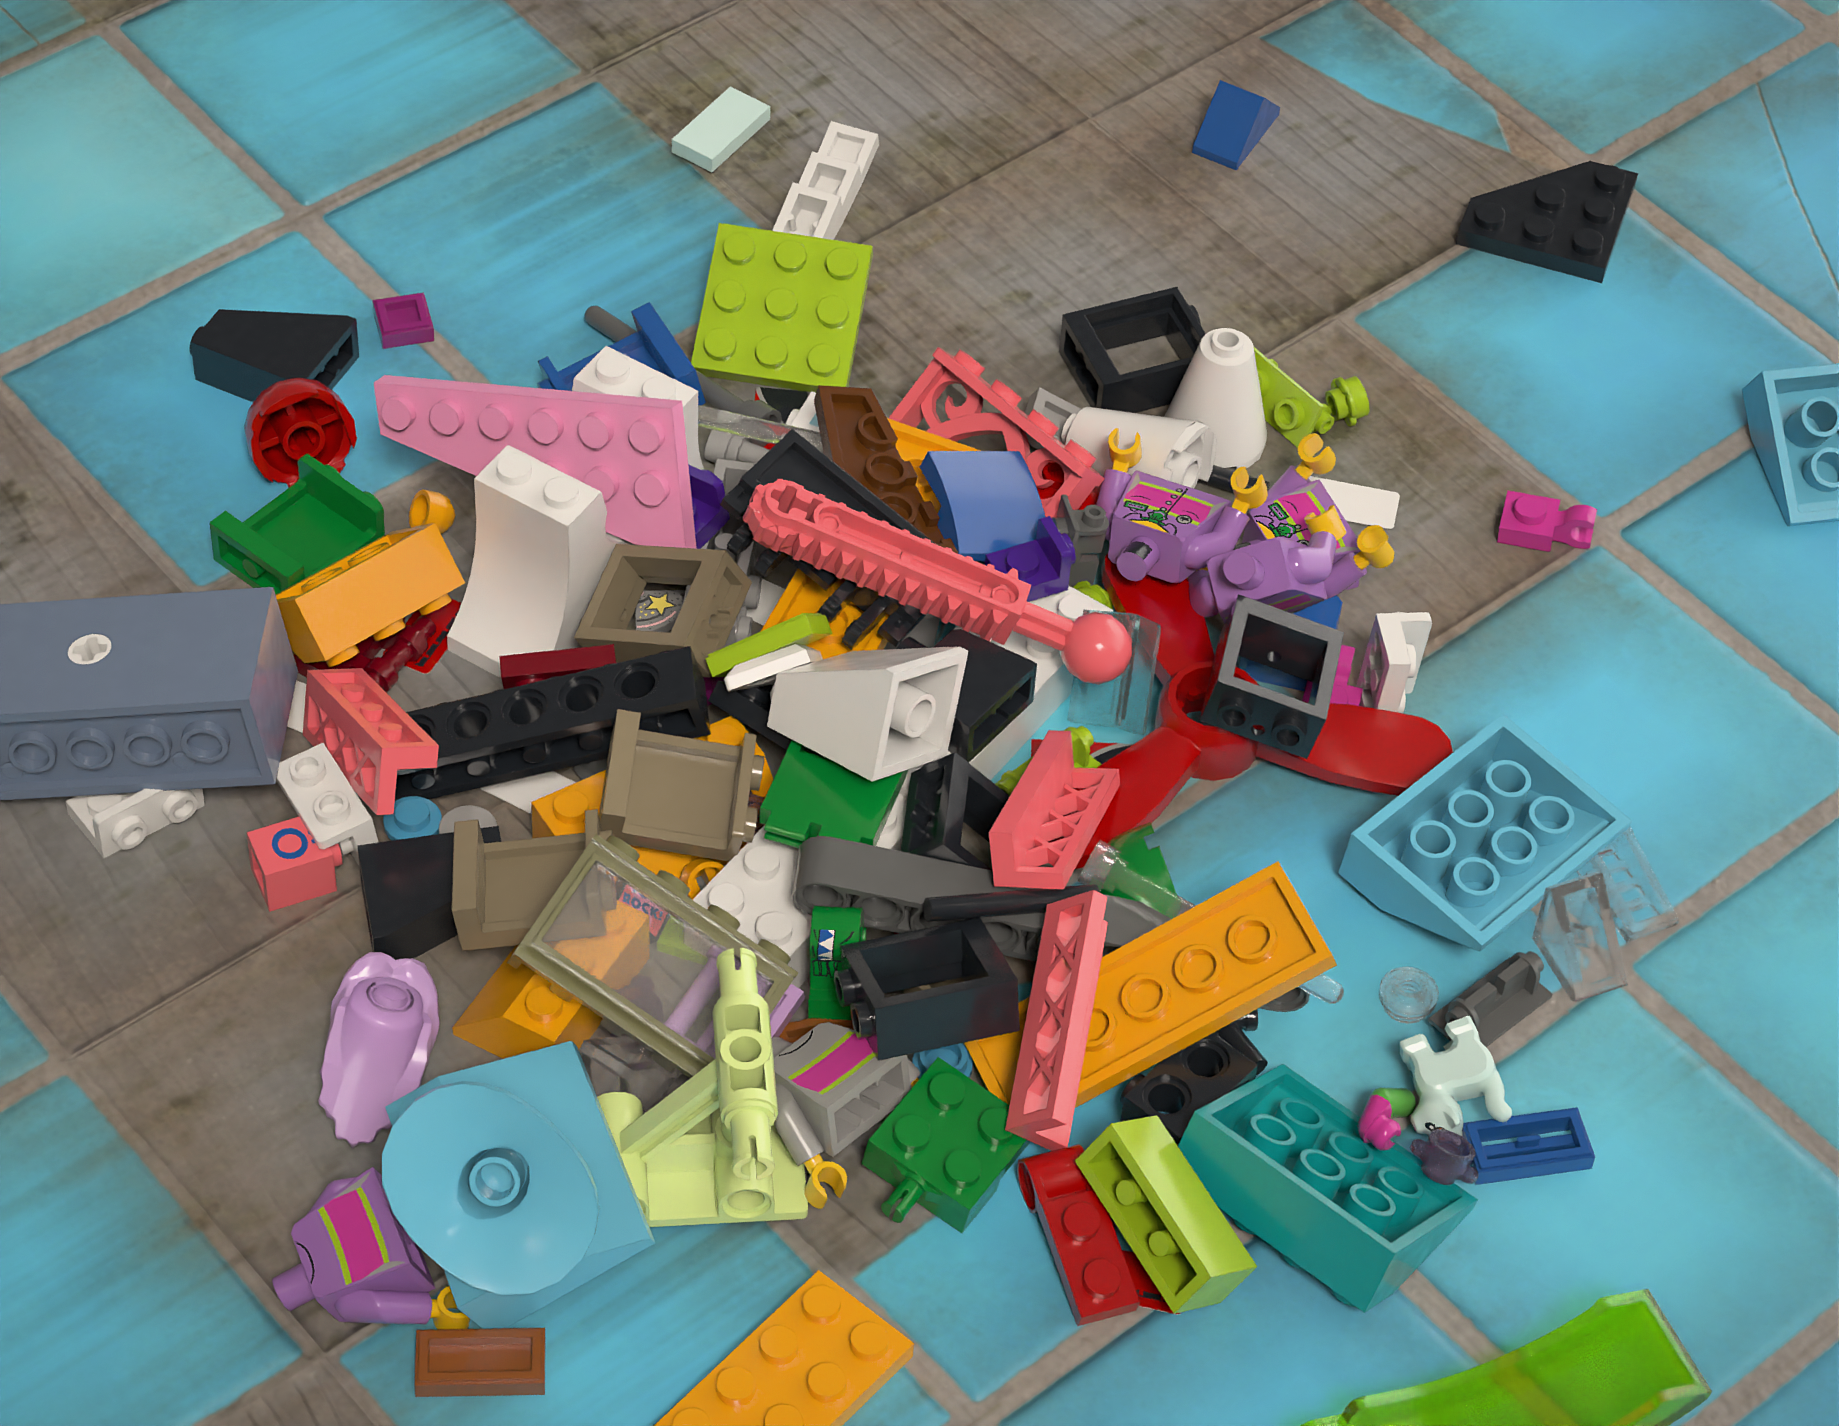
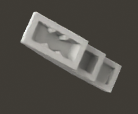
(828, 183)

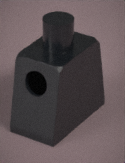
(992, 692)

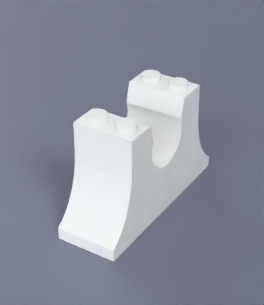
(546, 534)

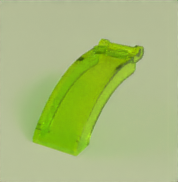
(1599, 1369)

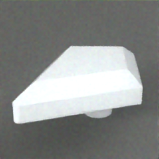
(763, 669)

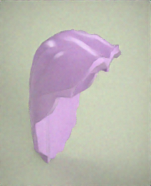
(376, 1043)

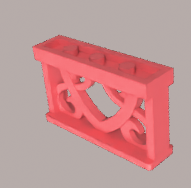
(1011, 423)

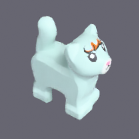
(1450, 1076)

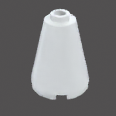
(1225, 394)
(1170, 446)

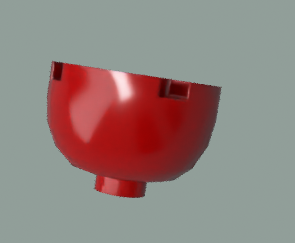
(298, 420)

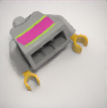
(831, 1095)

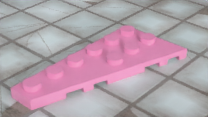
(611, 442)

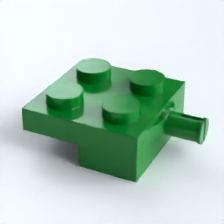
(943, 1147)

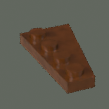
(863, 444)

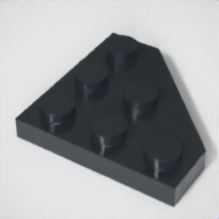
(1554, 220)

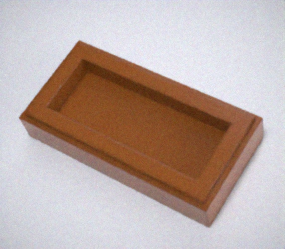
(480, 1362)

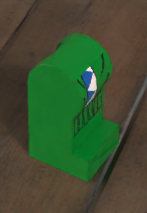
(829, 931)

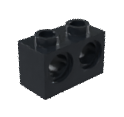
(1177, 1085)

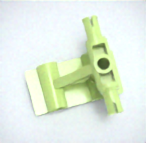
(713, 1141)

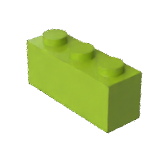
(1165, 1214)

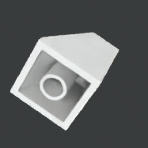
(872, 707)

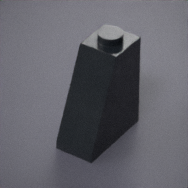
(255, 349)
(410, 892)

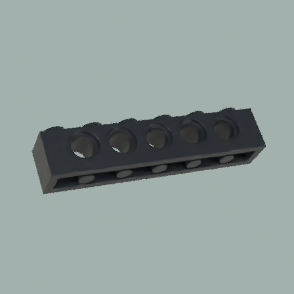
(555, 722)

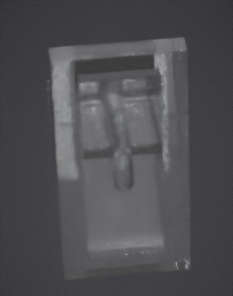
(1580, 937)
(627, 1067)

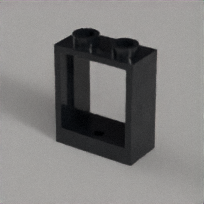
(1094, 330)
(1282, 643)
(947, 796)
(935, 1016)

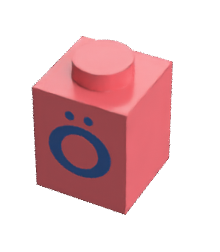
(291, 864)

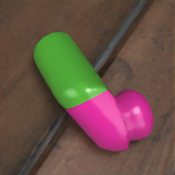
(1376, 1122)

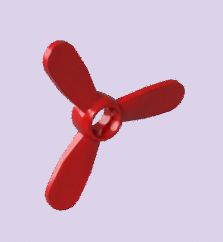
(1354, 749)

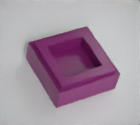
(403, 320)

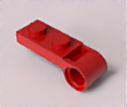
(1078, 1235)

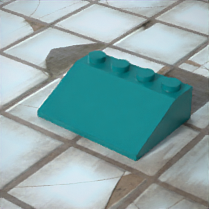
(1309, 1186)

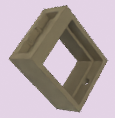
(715, 593)

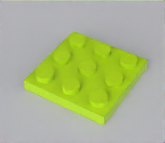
(781, 309)

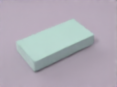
(721, 129)

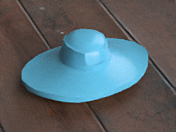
(490, 1188)

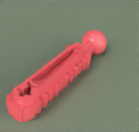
(930, 578)

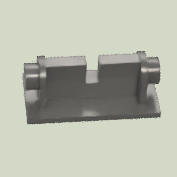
(1087, 532)
(1498, 998)

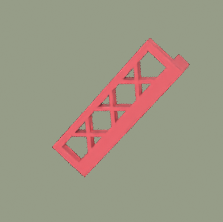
(364, 733)
(1036, 816)
(1058, 1020)

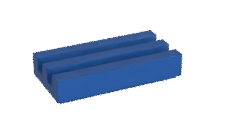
(1530, 1153)

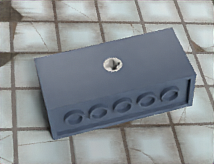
(143, 693)

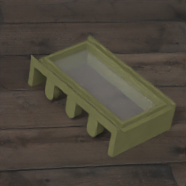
(643, 954)

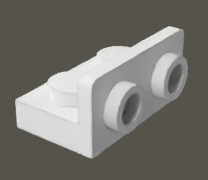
(1393, 659)
(326, 801)
(127, 818)

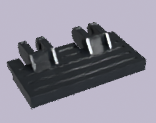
(804, 464)

